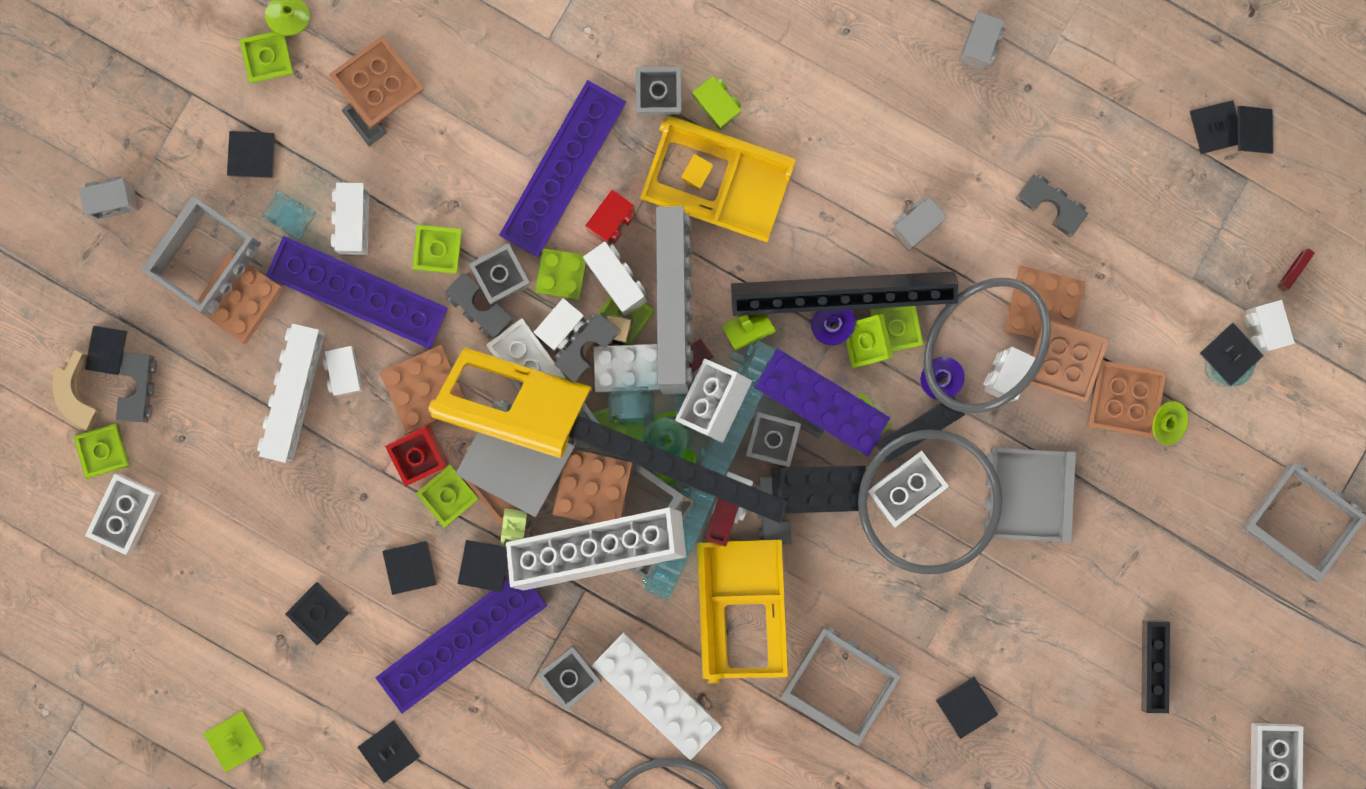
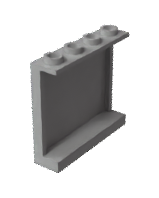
(511, 470)
(1035, 494)

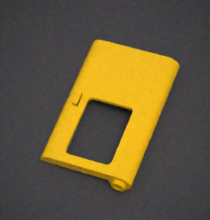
(748, 191)
(538, 416)
(741, 576)

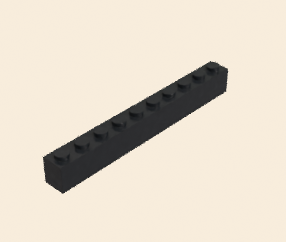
(844, 293)
(679, 469)

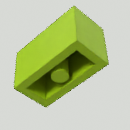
(717, 102)

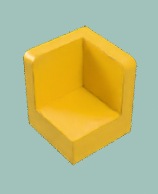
(696, 172)

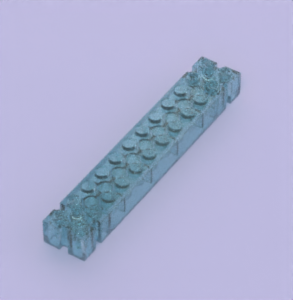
(717, 458)

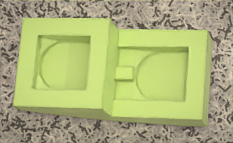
(513, 526)

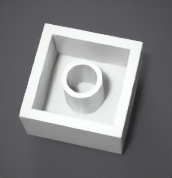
(560, 325)
(1269, 326)

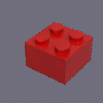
(610, 218)
(417, 455)

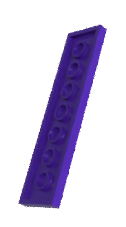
(562, 168)
(357, 292)
(458, 644)

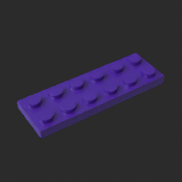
(822, 402)

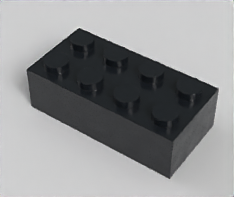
(818, 488)

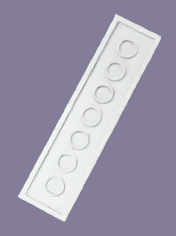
(522, 347)

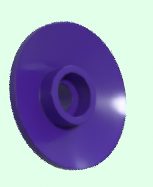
(823, 322)
(945, 368)

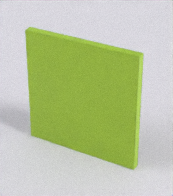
(747, 329)
(234, 741)

